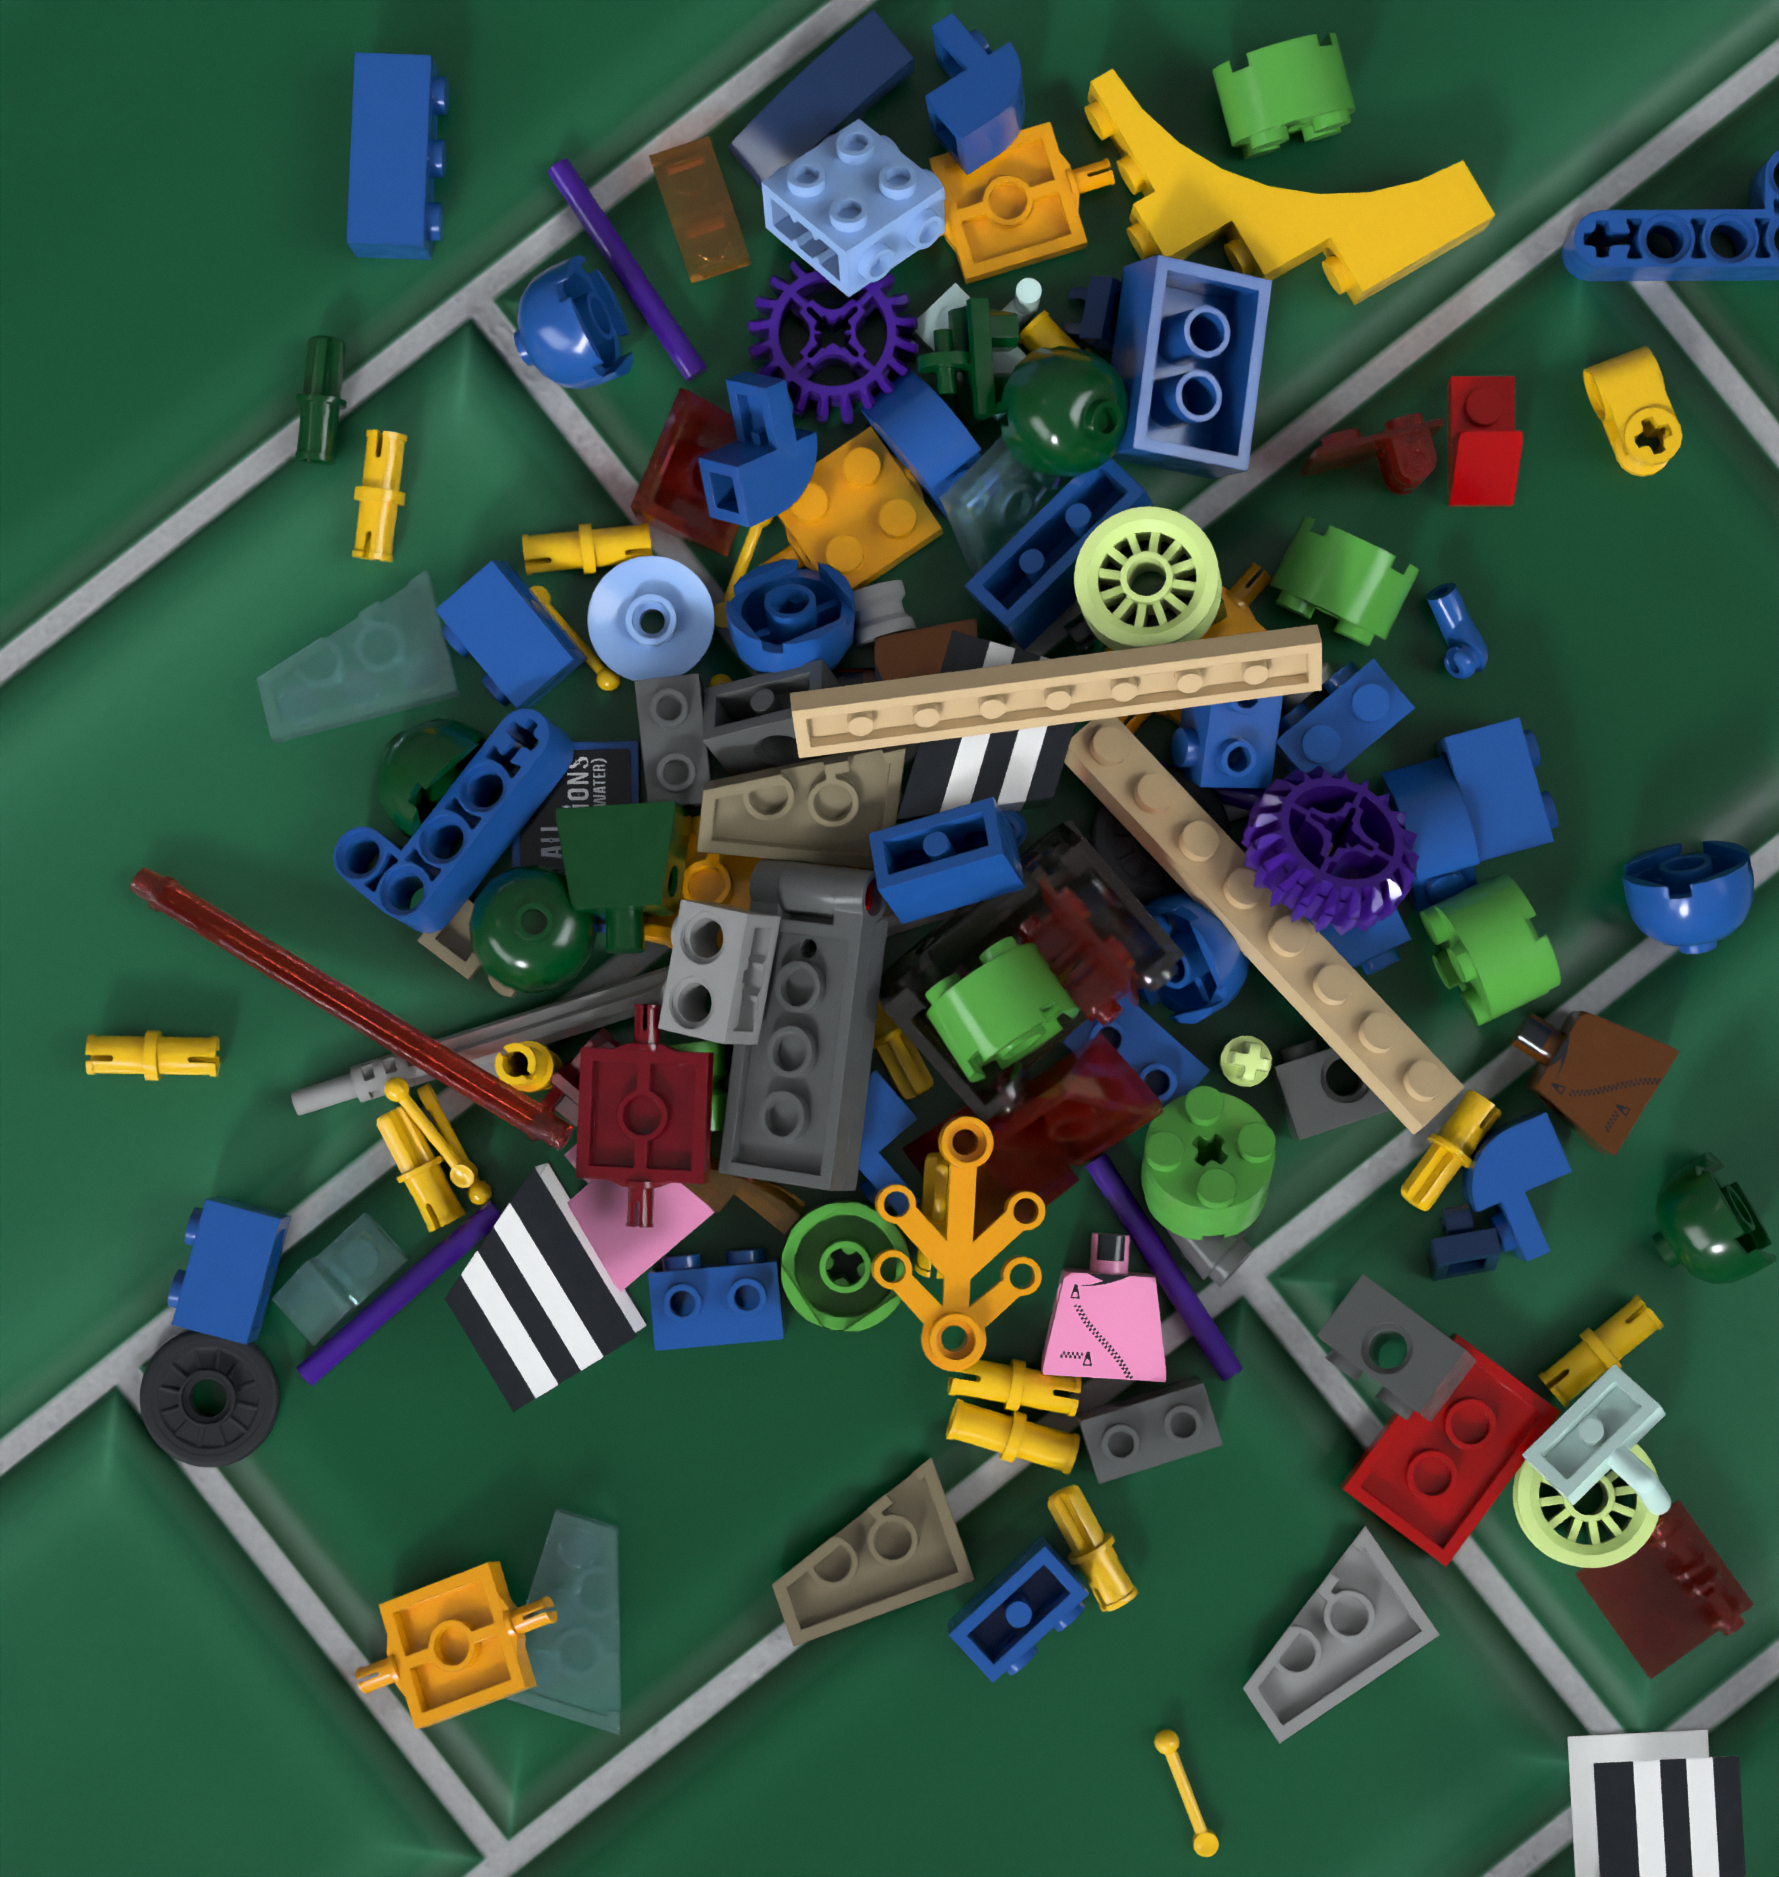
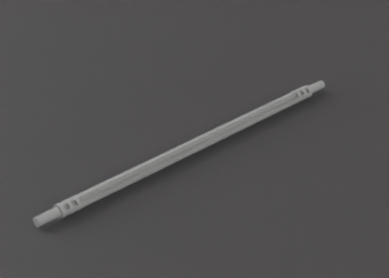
(539, 1025)

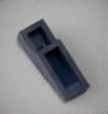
(824, 97)

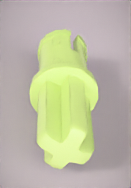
(1245, 1061)

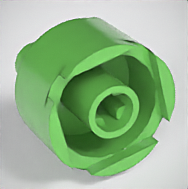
(1284, 93)
(1342, 580)
(1491, 948)
(999, 1008)
(1207, 1164)
(808, 1256)

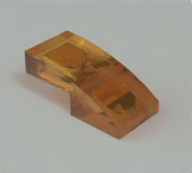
(700, 209)
(765, 1197)

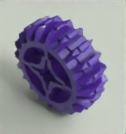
(812, 362)
(1291, 842)

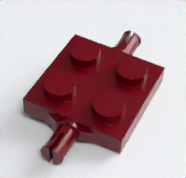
(644, 1115)

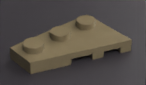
(805, 809)
(878, 1563)

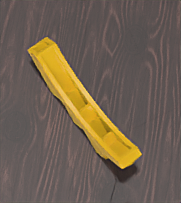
(1271, 230)

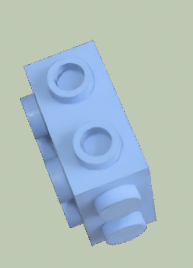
(854, 207)

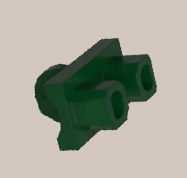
(966, 359)

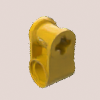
(1632, 400)

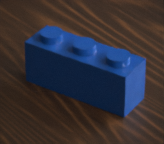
(396, 156)
(1034, 572)

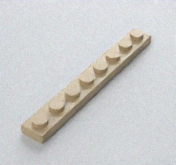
(1057, 691)
(1286, 953)

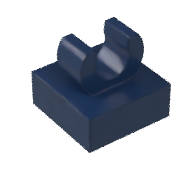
(1099, 313)
(1461, 1248)

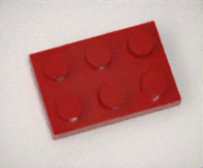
(1447, 1473)

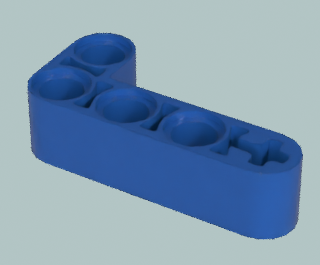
(1689, 235)
(460, 814)

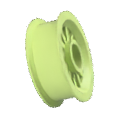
(1128, 529)
(1564, 1549)

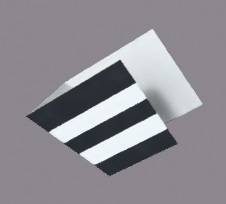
(1010, 766)
(540, 1295)
(1655, 1806)

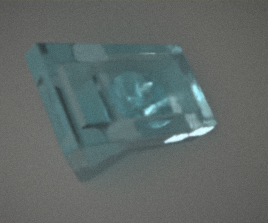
(339, 1278)

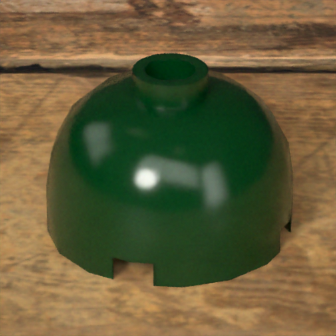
(1064, 411)
(422, 767)
(529, 931)
(1709, 1225)

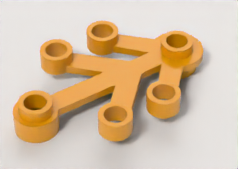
(959, 1255)

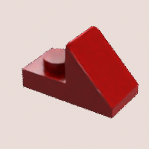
(1482, 441)

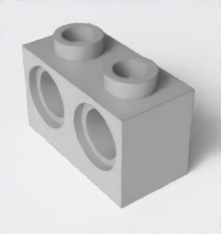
(733, 975)

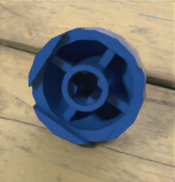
(572, 326)
(791, 616)
(1692, 896)
(1212, 963)

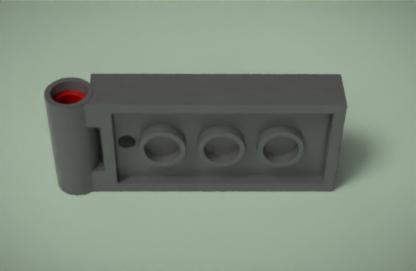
(805, 1086)

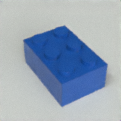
(1190, 363)

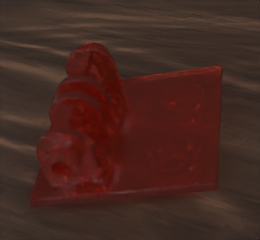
(1402, 450)
(1070, 926)
(1668, 1593)

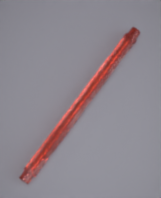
(352, 1008)

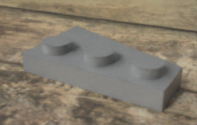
(1339, 1641)

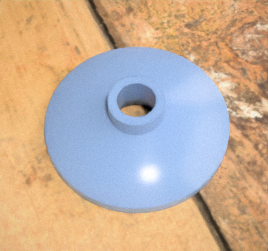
(644, 587)

